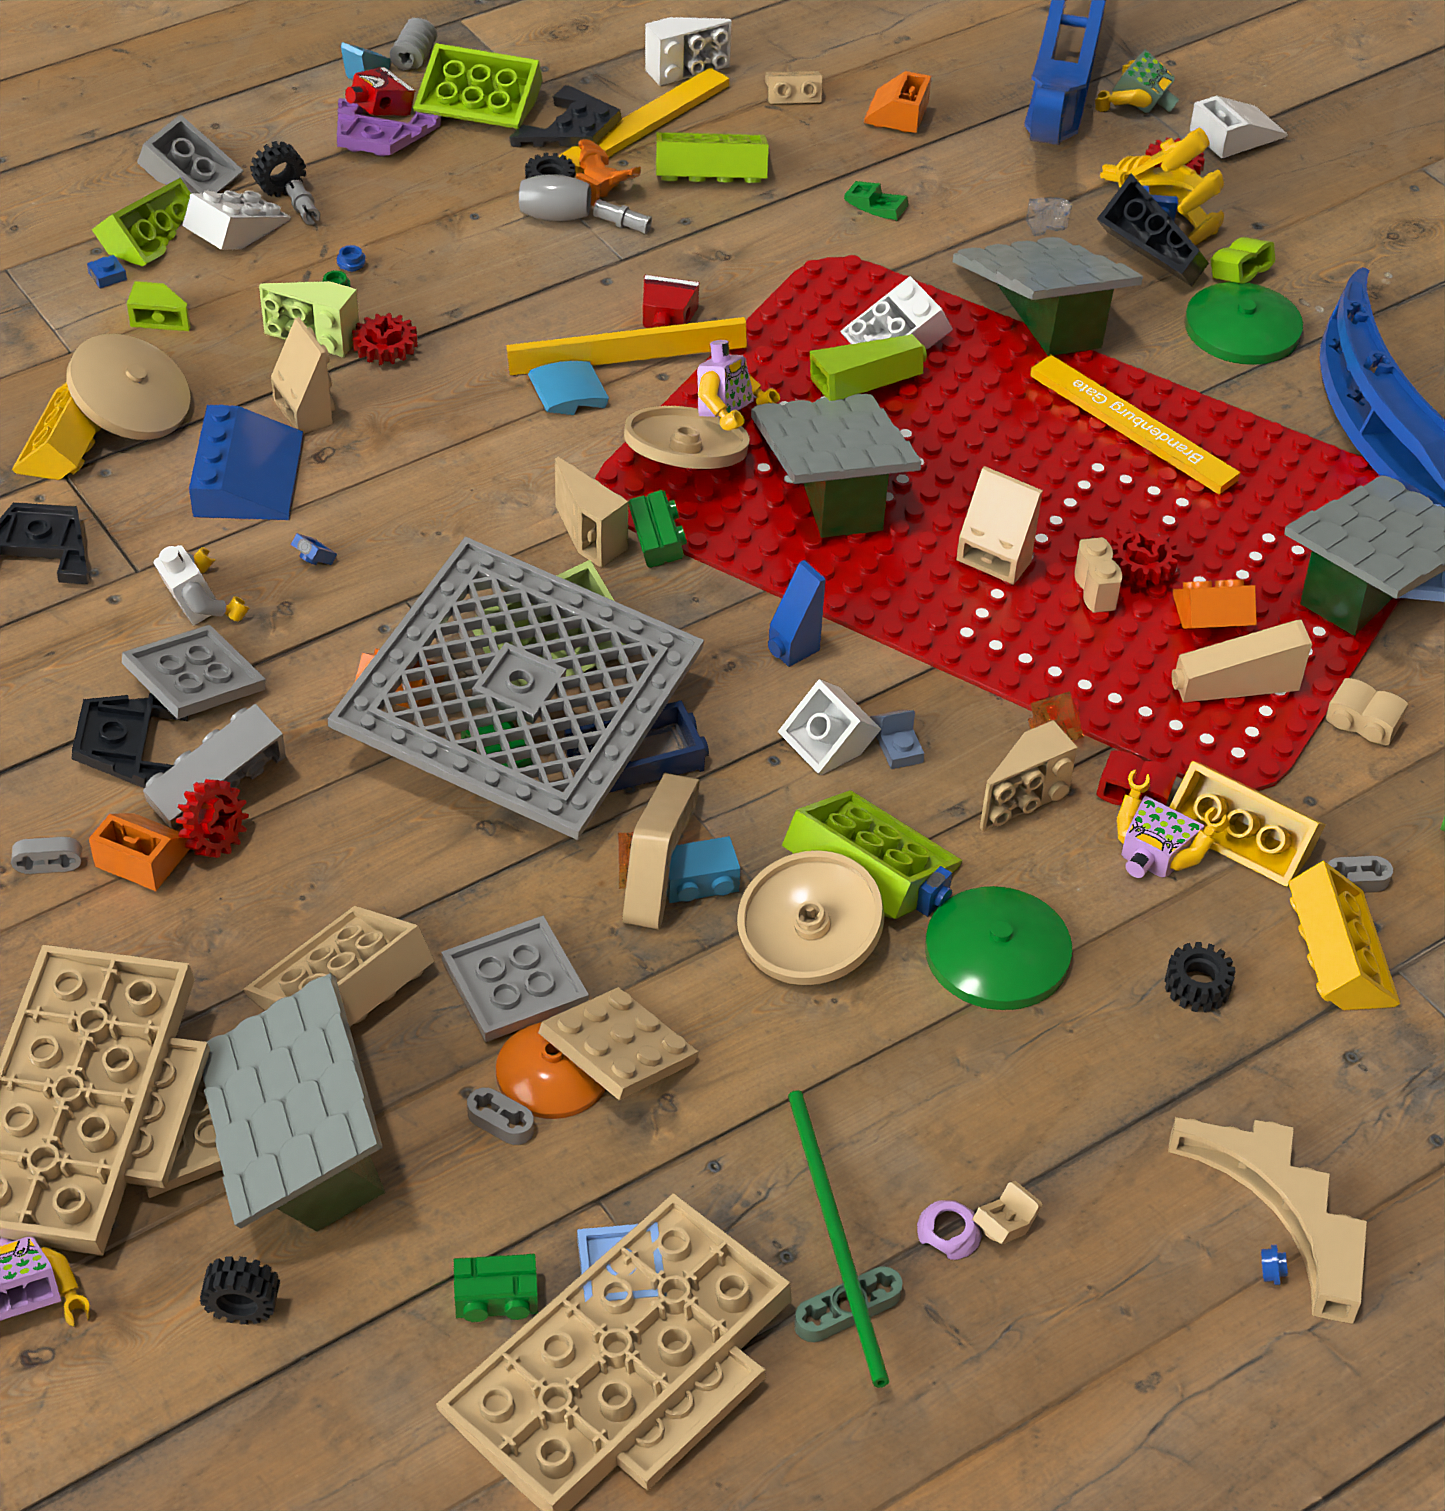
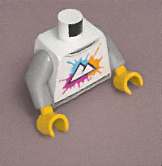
(188, 587)

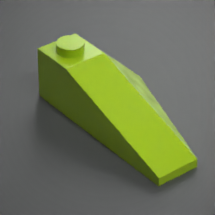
(146, 226)

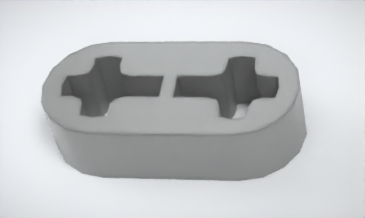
(46, 855)
(1366, 872)
(502, 1114)

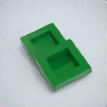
(869, 198)

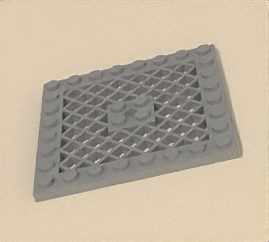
(560, 804)

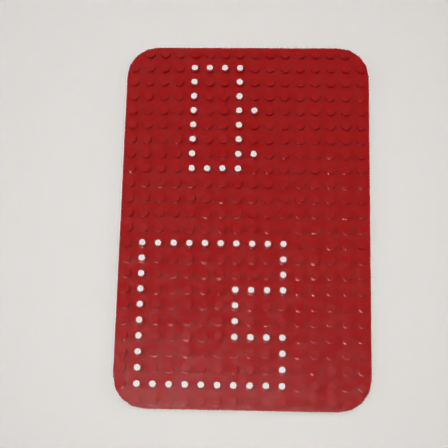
(1037, 635)

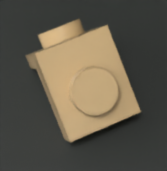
(1010, 1215)

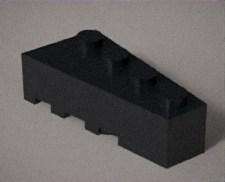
(1149, 230)

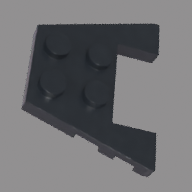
(584, 119)
(46, 533)
(114, 736)

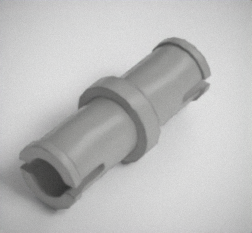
(303, 202)
(622, 216)

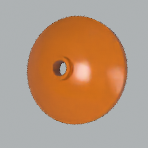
(543, 1082)

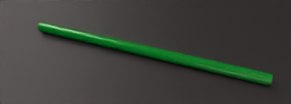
(839, 1241)

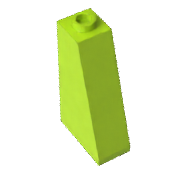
(866, 365)

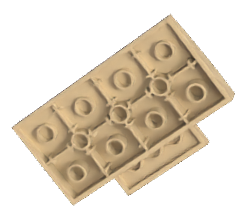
(92, 1092)
(624, 1376)

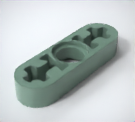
(838, 1319)

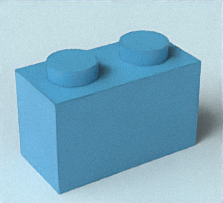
(703, 870)

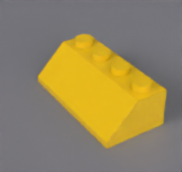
(57, 439)
(1260, 829)
(1341, 940)

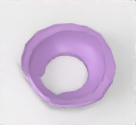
(958, 1246)

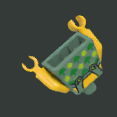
(1141, 85)

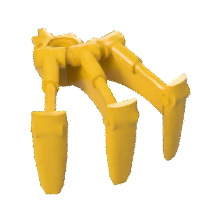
(1176, 180)

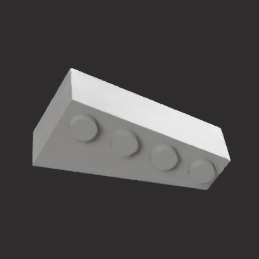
(224, 756)

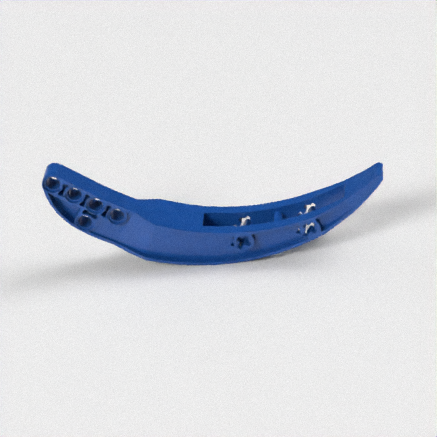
(1062, 85)
(1392, 421)

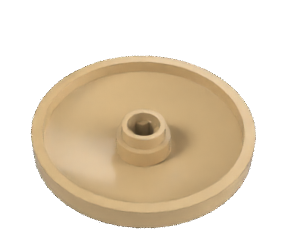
(128, 386)
(684, 438)
(810, 917)

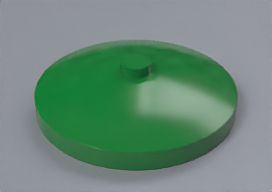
(1243, 323)
(998, 948)

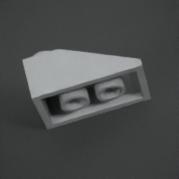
(187, 153)

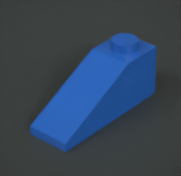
(798, 619)

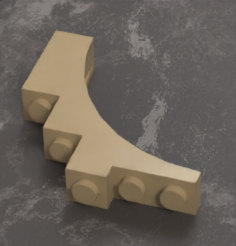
(1261, 1161)

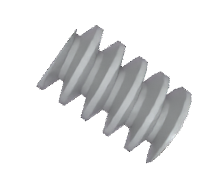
(413, 44)

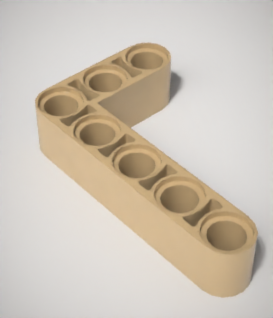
(652, 849)

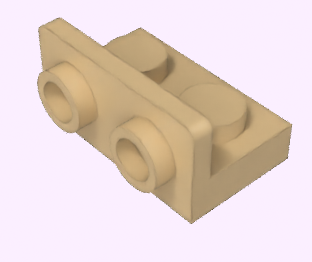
(794, 87)

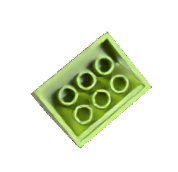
(479, 86)
(711, 156)
(880, 843)

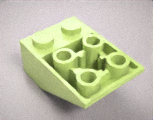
(323, 306)

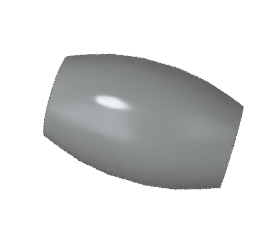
(555, 197)

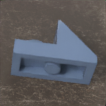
(898, 738)

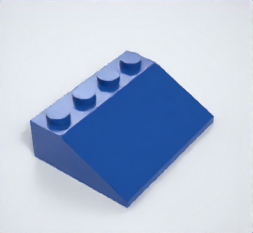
(244, 465)

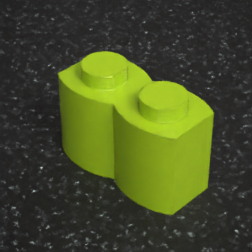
(1243, 260)

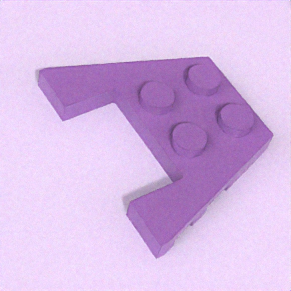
(377, 134)

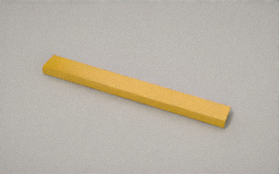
(657, 113)
(628, 345)

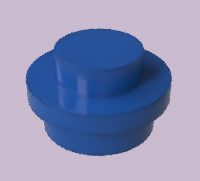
(351, 258)
(1274, 1264)

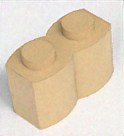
(1098, 574)
(1366, 711)

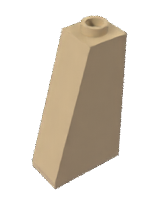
(1246, 665)

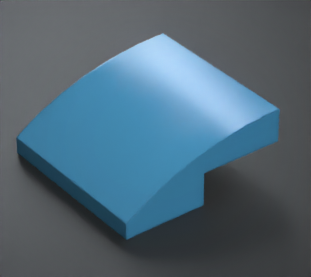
(567, 385)

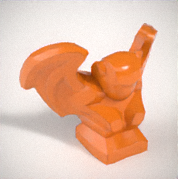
(601, 178)

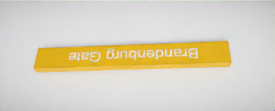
(1135, 424)

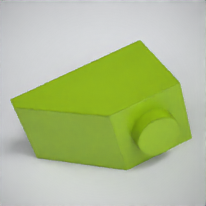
(157, 307)

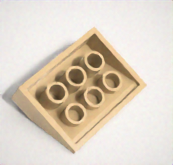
(365, 953)

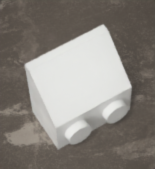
(828, 728)

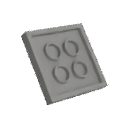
(193, 671)
(514, 978)

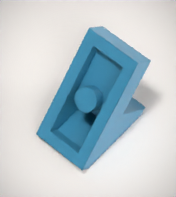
(361, 59)

